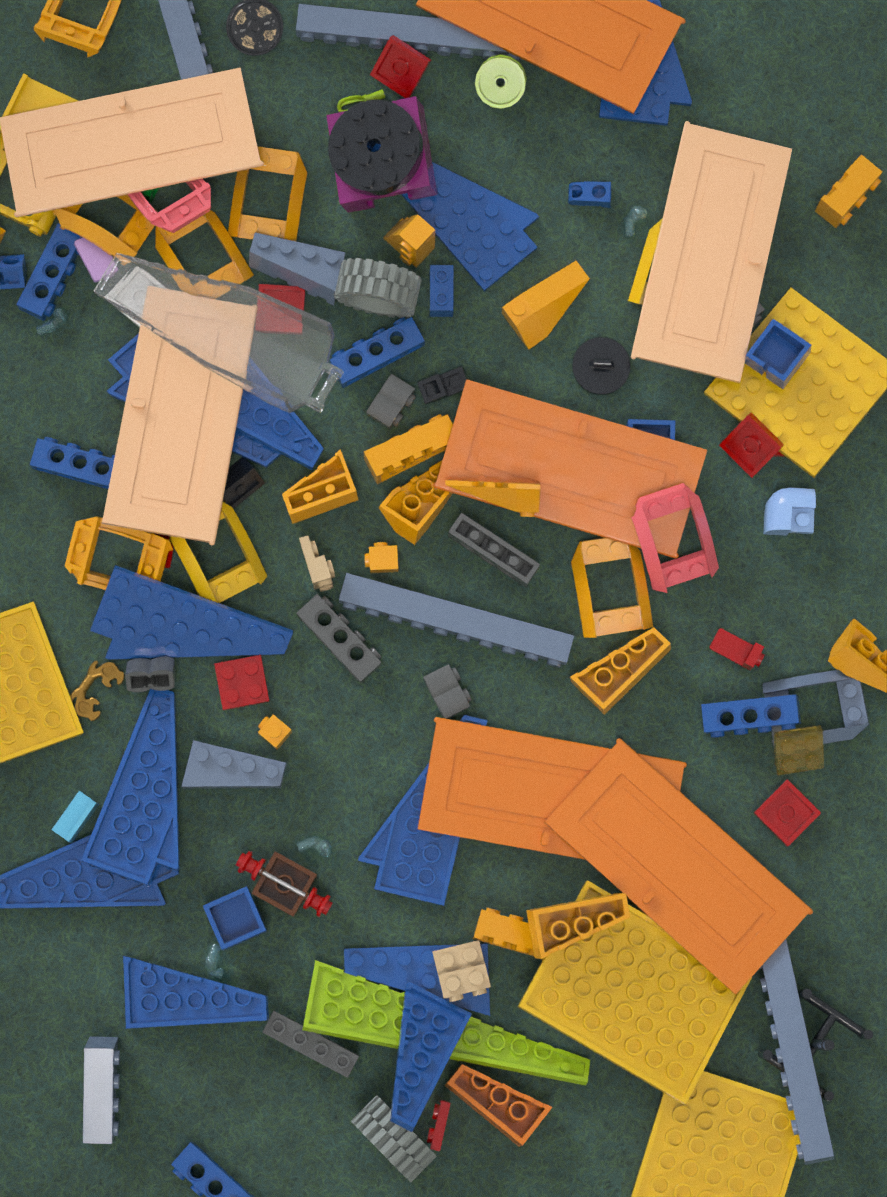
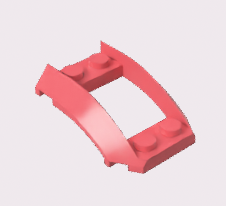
(179, 213)
(687, 566)

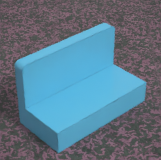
(75, 817)

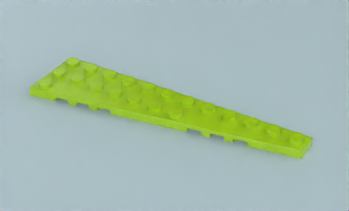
(373, 1014)

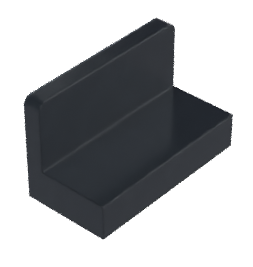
(241, 482)

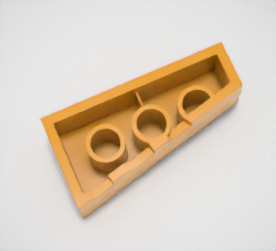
(566, 923)

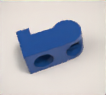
(590, 194)

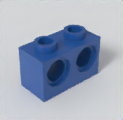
(13, 271)
(441, 290)

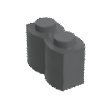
(391, 402)
(150, 674)
(447, 692)

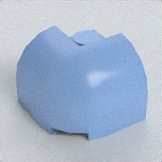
(790, 512)

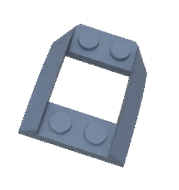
(850, 697)

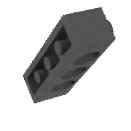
(493, 550)
(359, 669)
(310, 1044)

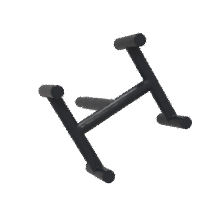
(819, 1041)

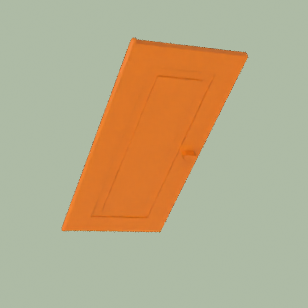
(594, 44)
(584, 464)
(508, 783)
(678, 866)

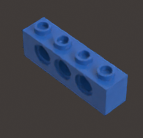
(39, 280)
(370, 363)
(47, 448)
(713, 713)
(194, 1155)

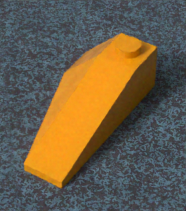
(543, 305)
(513, 496)
(415, 505)
(860, 657)

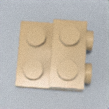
(319, 569)
(461, 970)

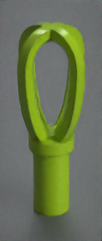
(378, 95)

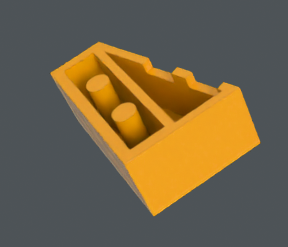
(849, 192)
(412, 239)
(321, 491)

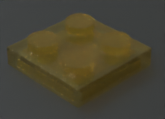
(799, 750)

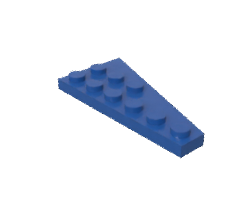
(410, 963)
(426, 1042)

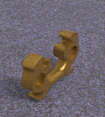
(108, 672)

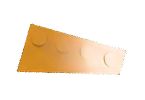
(409, 448)
(621, 670)
(504, 931)

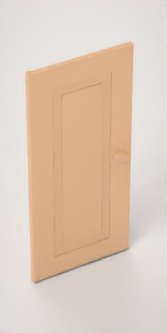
(129, 142)
(711, 252)
(172, 445)

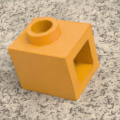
(382, 558)
(274, 731)

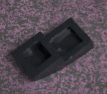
(443, 385)

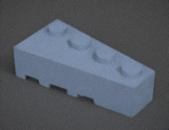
(225, 768)

